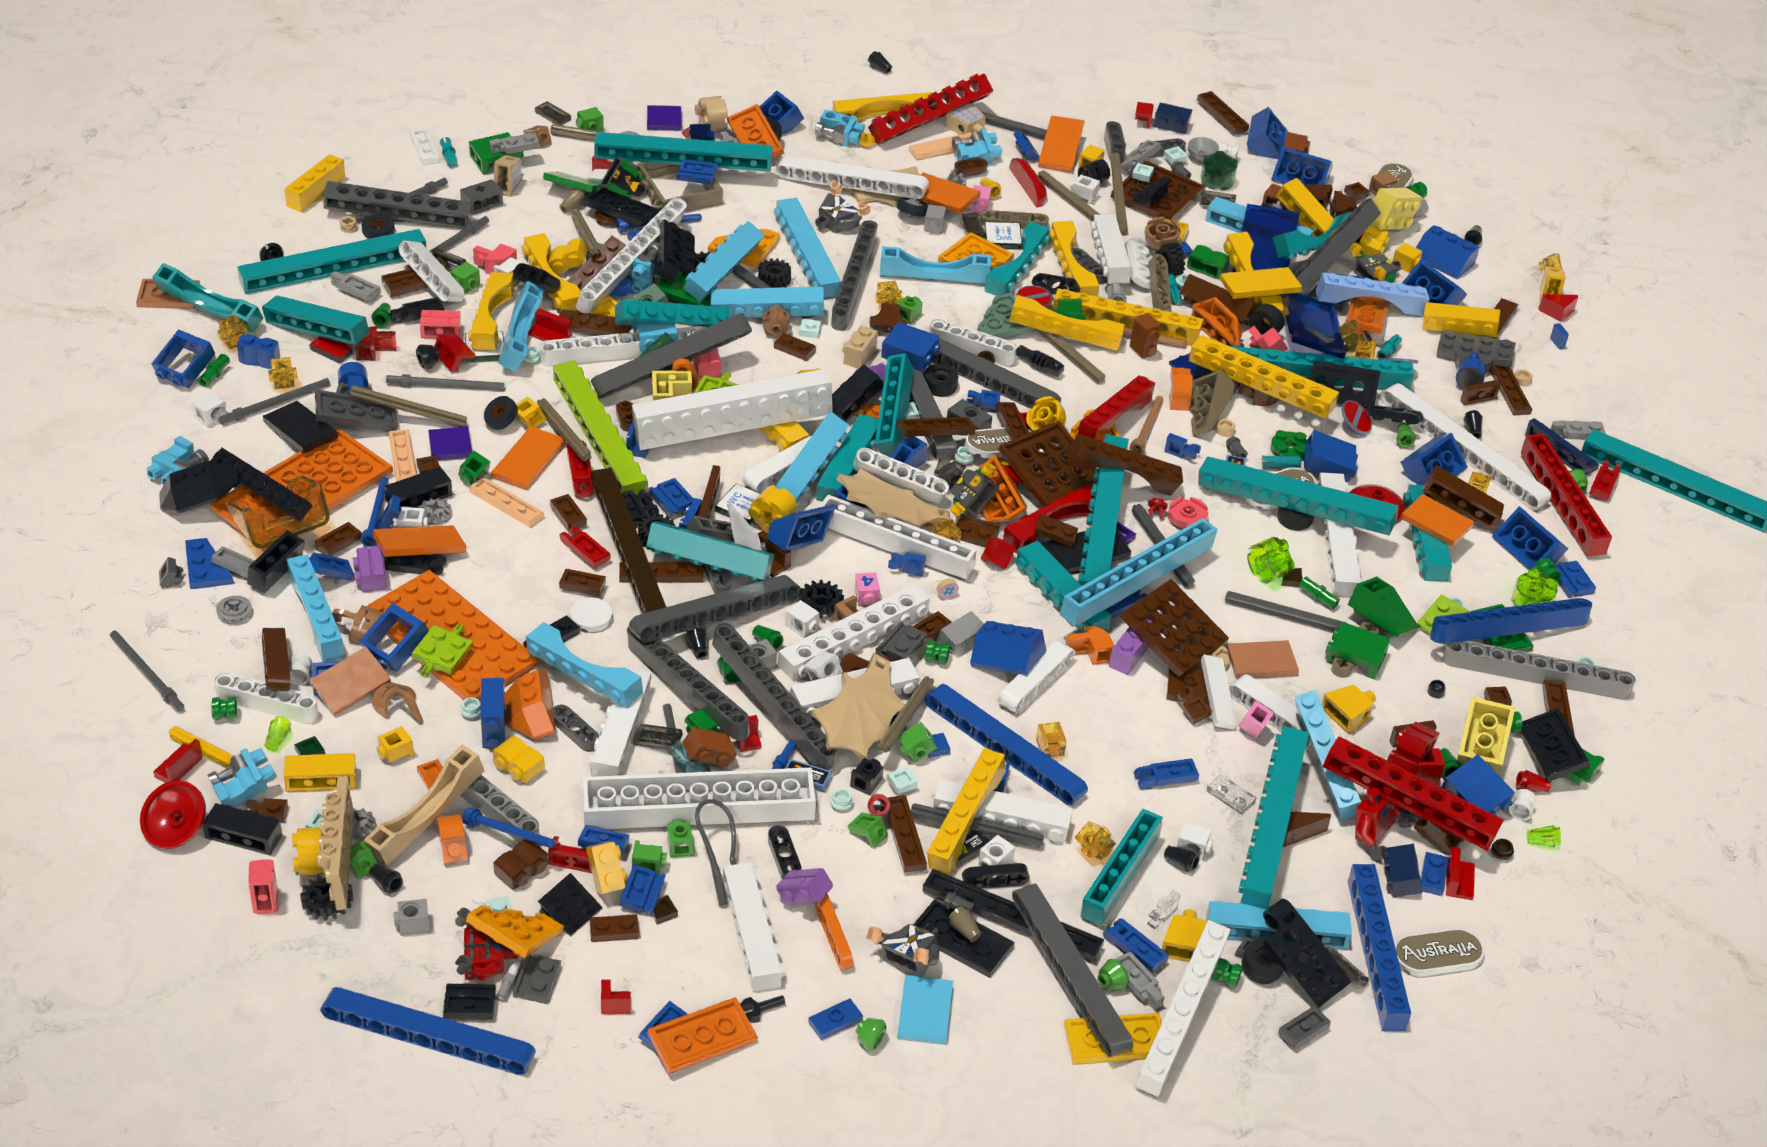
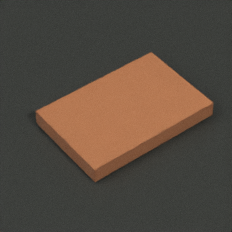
(152, 297)
(1262, 659)
(349, 681)

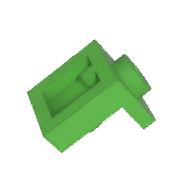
(869, 826)
(361, 859)

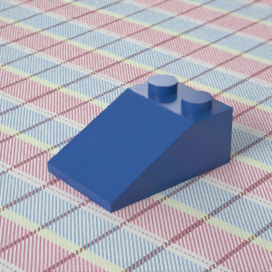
(782, 110)

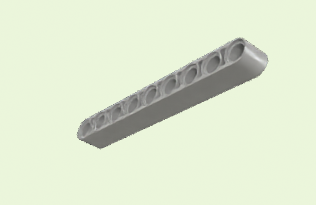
(1538, 668)

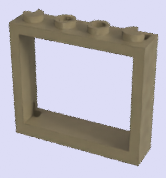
(711, 197)

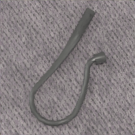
(717, 877)

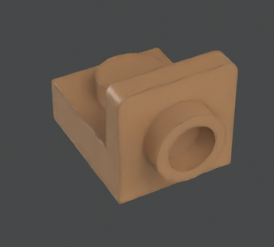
(542, 134)

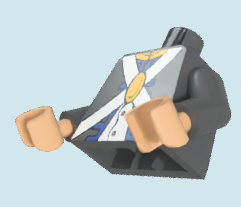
(838, 213)
(908, 948)

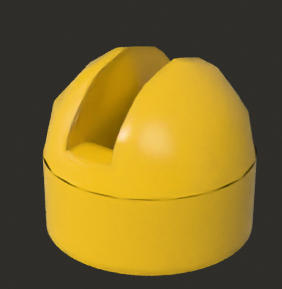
(867, 140)

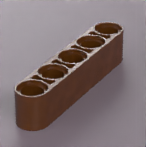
(275, 659)

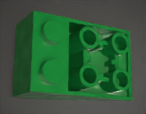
(1382, 606)

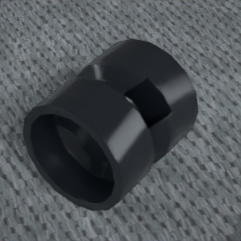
(1096, 170)

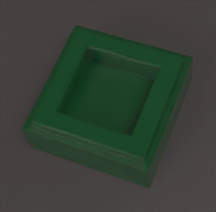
(309, 747)

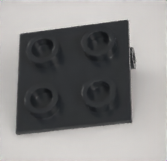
(569, 904)

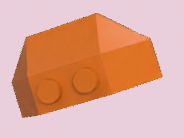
(1218, 322)
(1007, 500)
(530, 705)

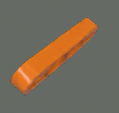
(834, 933)

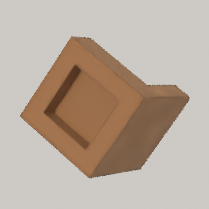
(1381, 180)
(845, 608)

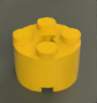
(772, 505)
(307, 845)

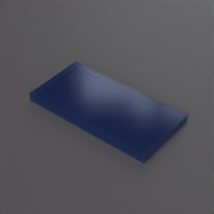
(1262, 225)
(1313, 324)

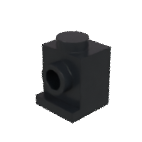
(869, 771)

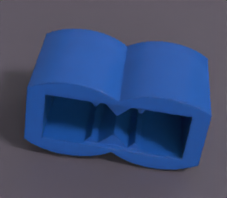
(257, 350)

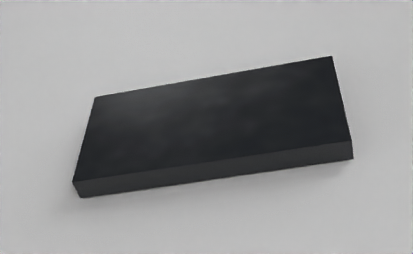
(620, 207)
(300, 426)
(1071, 556)
(1554, 745)
(981, 955)

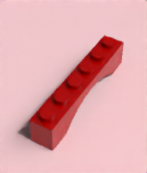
(1135, 394)
(1073, 504)

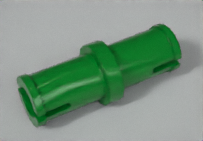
(213, 370)
(1319, 592)

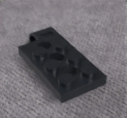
(676, 252)
(1350, 375)
(1286, 919)

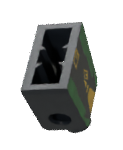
(622, 179)

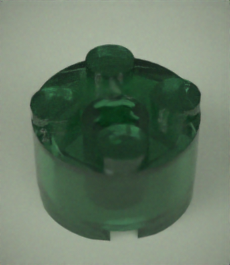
(1219, 171)

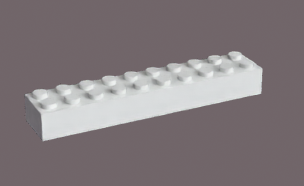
(732, 409)
(663, 798)

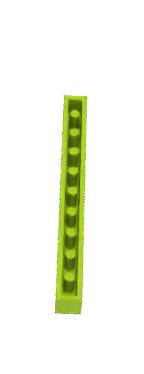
(598, 426)

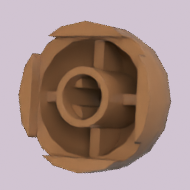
(1161, 232)

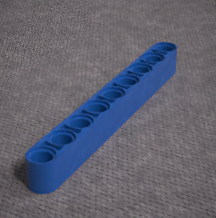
(1510, 620)
(1001, 739)
(428, 1031)

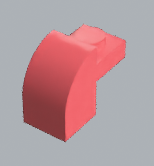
(488, 259)
(1268, 340)

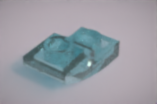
(680, 754)

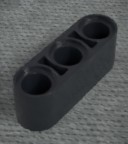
(537, 276)

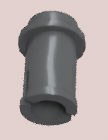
(1177, 167)
(1234, 445)
(954, 901)

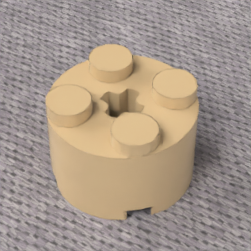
(712, 111)

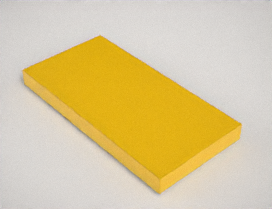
(1260, 283)
(1086, 1049)

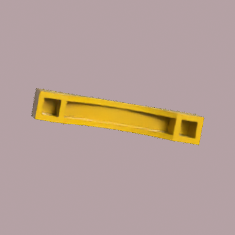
(873, 106)
(1063, 238)
(1239, 249)
(538, 251)
(1034, 315)
(484, 329)
(953, 832)

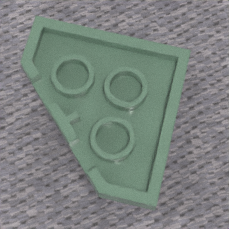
(998, 316)

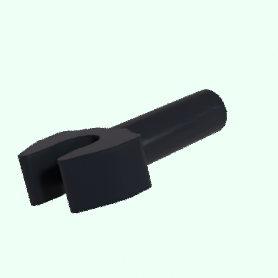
(758, 1007)

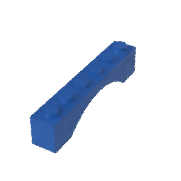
(910, 451)

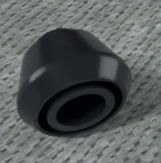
(271, 251)
(427, 356)

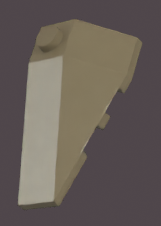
(1209, 400)

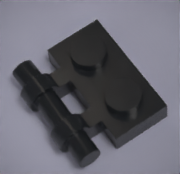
(634, 506)

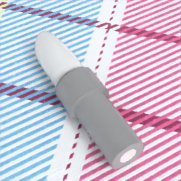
(508, 981)

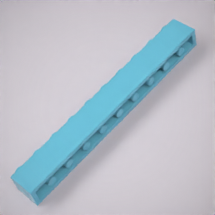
(1138, 572)

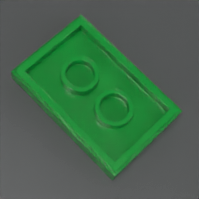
(572, 181)
(677, 293)
(1516, 641)

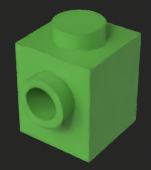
(590, 119)
(467, 276)
(917, 742)

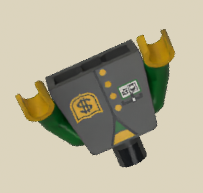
(1374, 267)
(973, 490)

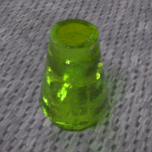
(277, 732)
(1545, 836)

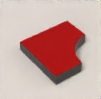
(331, 348)

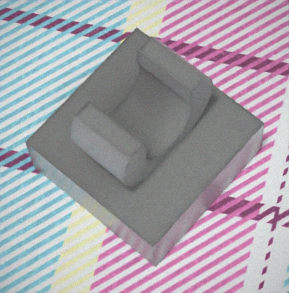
(957, 179)

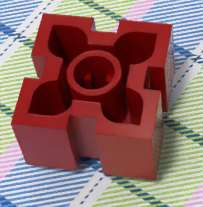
(1413, 746)

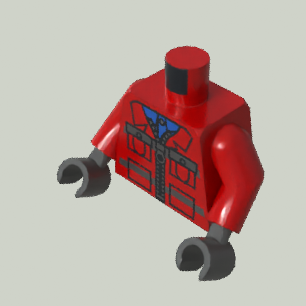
(1375, 818)
(482, 955)

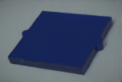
(1195, 370)

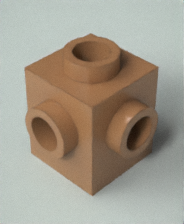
(776, 320)

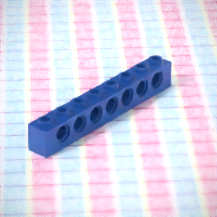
(1379, 948)

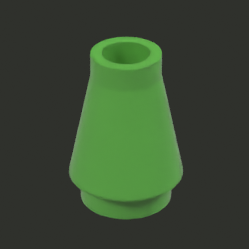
(1405, 435)

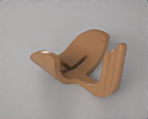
(356, 635)
(382, 696)

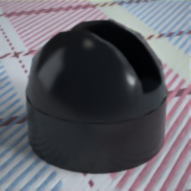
(1436, 689)

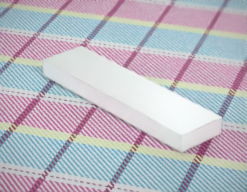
(1218, 692)

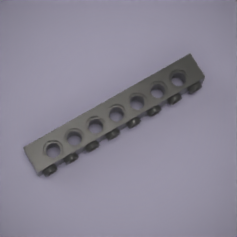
(397, 205)

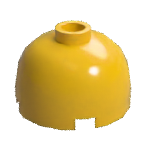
(1045, 412)

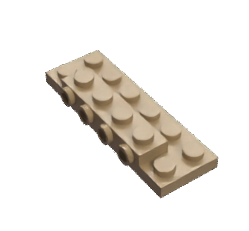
(337, 841)

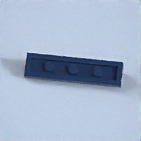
(1566, 451)

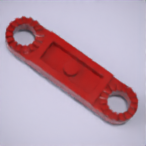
(580, 473)

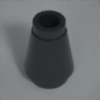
(879, 62)
(1474, 235)
(1473, 423)
(698, 641)
(1182, 857)
(386, 878)

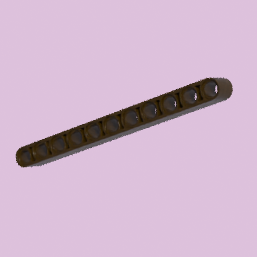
(627, 540)

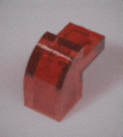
(374, 342)

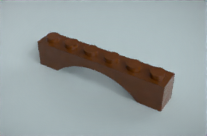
(1092, 453)

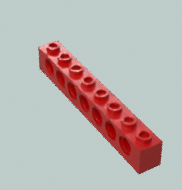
(882, 133)
(1566, 495)
(1413, 793)

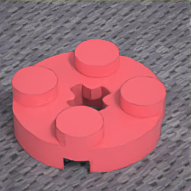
(1179, 508)

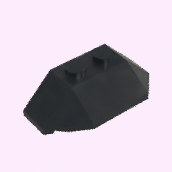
(197, 486)

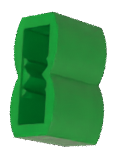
(1208, 261)

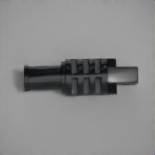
(1040, 360)

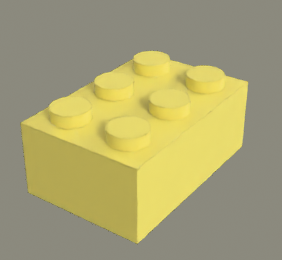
(1396, 208)
(1486, 732)

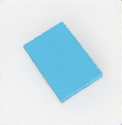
(925, 1009)

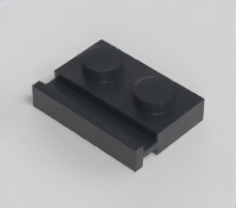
(469, 1001)

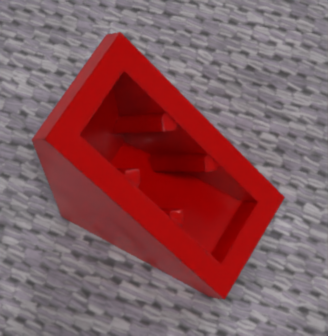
(1558, 305)

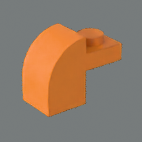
(1180, 389)
(1092, 641)
(452, 838)

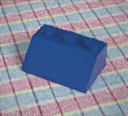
(1266, 134)
(1305, 167)
(1447, 251)
(1439, 288)
(1438, 451)
(801, 528)
(1528, 539)
(1007, 647)

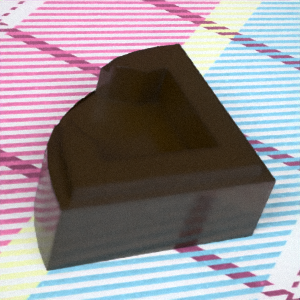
(1293, 578)
(665, 910)

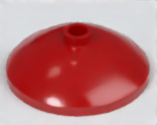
(1381, 493)
(163, 810)

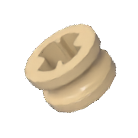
(348, 224)

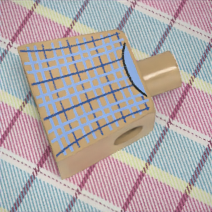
(965, 119)
(507, 173)

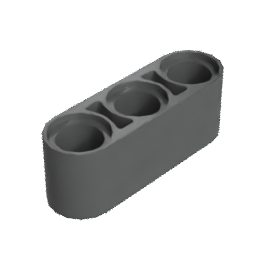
(1114, 139)

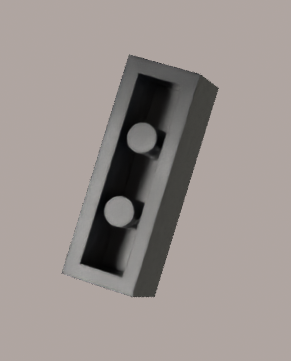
(855, 392)
(420, 488)
(273, 562)
(242, 829)

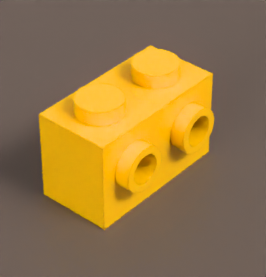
(606, 867)

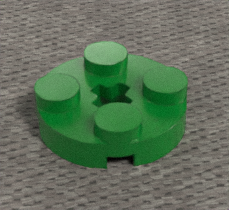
(1283, 439)

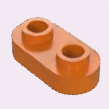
(685, 365)

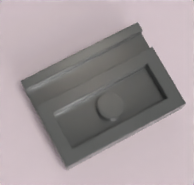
(902, 642)
(537, 979)

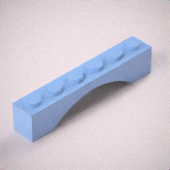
(1336, 288)

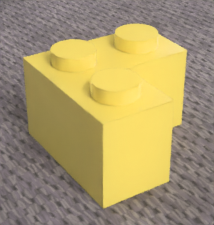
(671, 384)

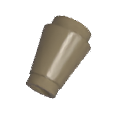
(572, 201)
(964, 922)

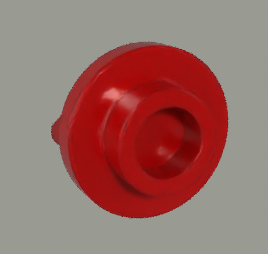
(1157, 504)

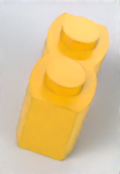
(1374, 241)
(567, 256)
(518, 759)

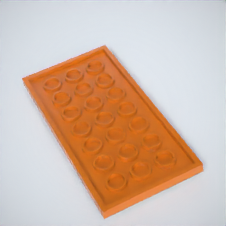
(340, 467)
(492, 651)

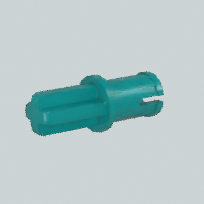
(448, 151)
(1174, 290)
(1389, 347)
(1281, 461)

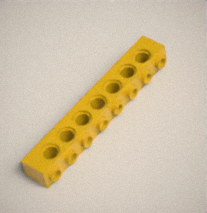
(1172, 323)
(1264, 376)

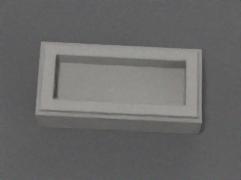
(232, 561)

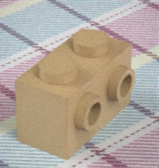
(860, 347)

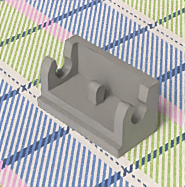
(960, 630)

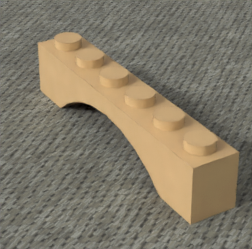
(393, 837)

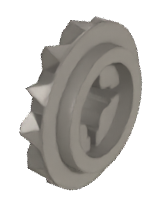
(441, 514)
(233, 602)
(366, 823)

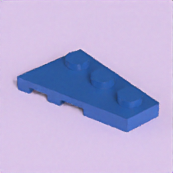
(201, 570)

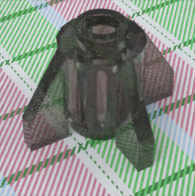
(947, 470)

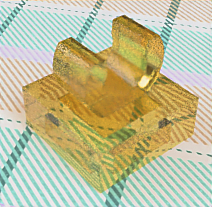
(1551, 261)

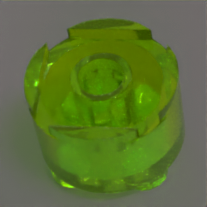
(1270, 559)
(1534, 588)

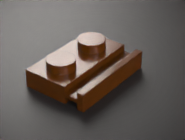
(402, 282)
(976, 530)

